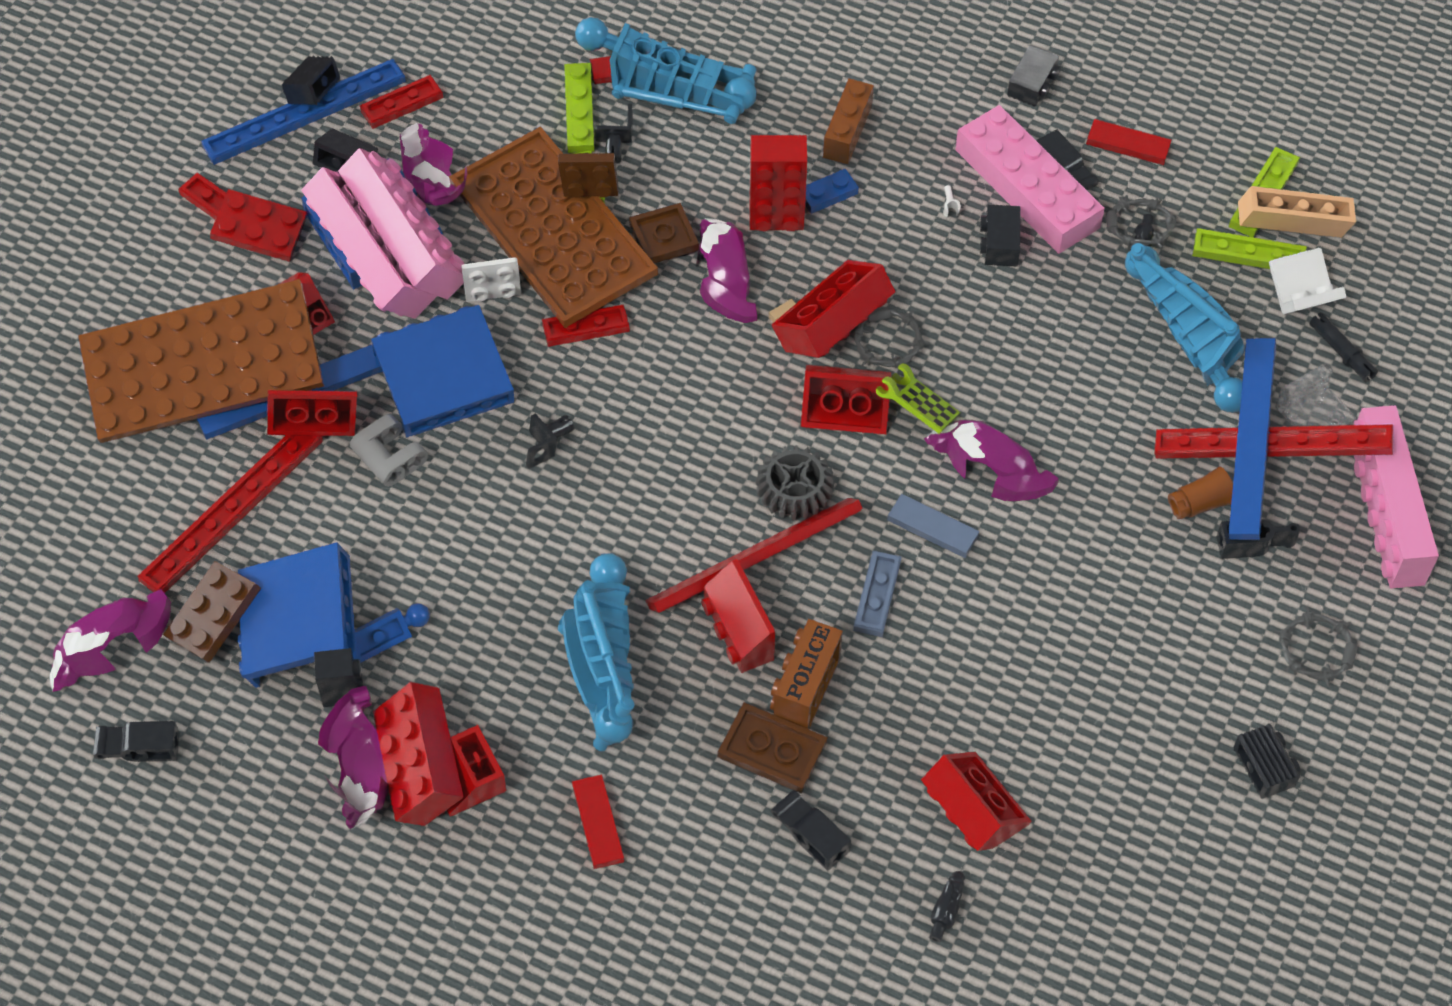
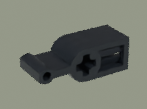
(1068, 158)
(1269, 537)
(138, 741)
(812, 830)

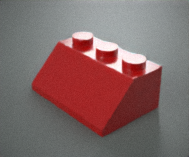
(844, 399)
(311, 412)
(739, 618)
(974, 800)

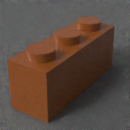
(848, 121)

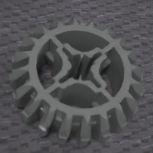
(796, 492)

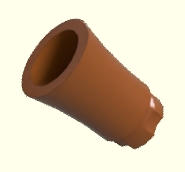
(1202, 495)

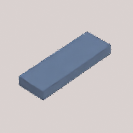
(933, 525)
(877, 593)

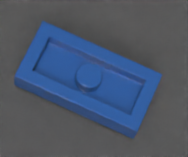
(830, 190)

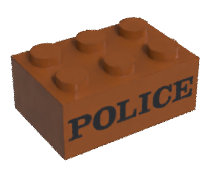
(807, 673)

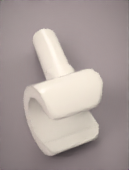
(950, 202)

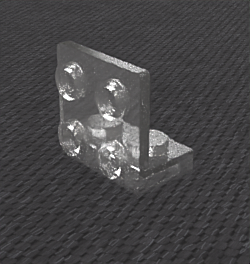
(1311, 401)

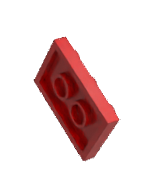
(258, 225)

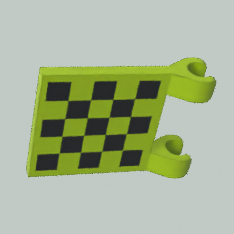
(918, 399)

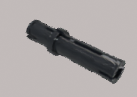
(1351, 355)

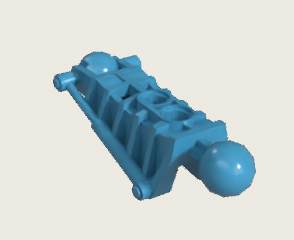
(668, 75)
(1195, 321)
(598, 649)

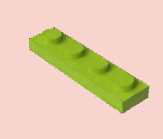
(579, 107)
(1273, 175)
(1240, 248)

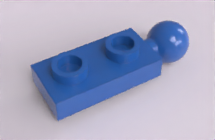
(388, 630)

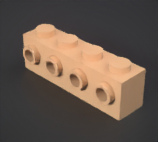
(1296, 211)

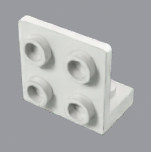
(491, 279)
(1303, 281)

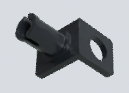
(616, 135)
(547, 437)

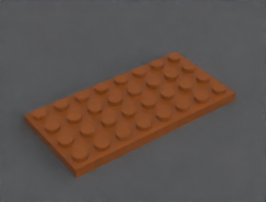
(563, 245)
(199, 360)

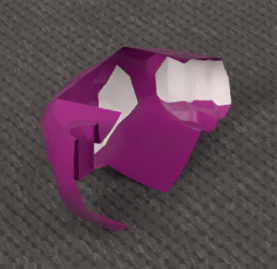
(427, 166)
(728, 271)
(1012, 463)
(81, 644)
(359, 755)

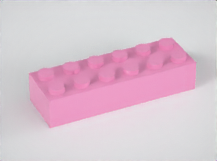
(1029, 178)
(403, 223)
(363, 246)
(1396, 506)

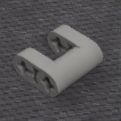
(387, 467)

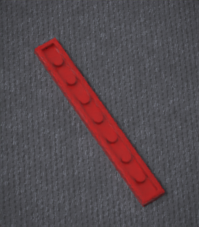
(1282, 441)
(227, 511)
(756, 553)

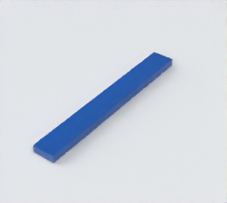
(291, 116)
(335, 375)
(1252, 439)

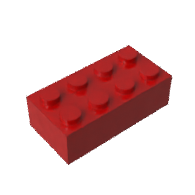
(777, 182)
(833, 308)
(417, 754)

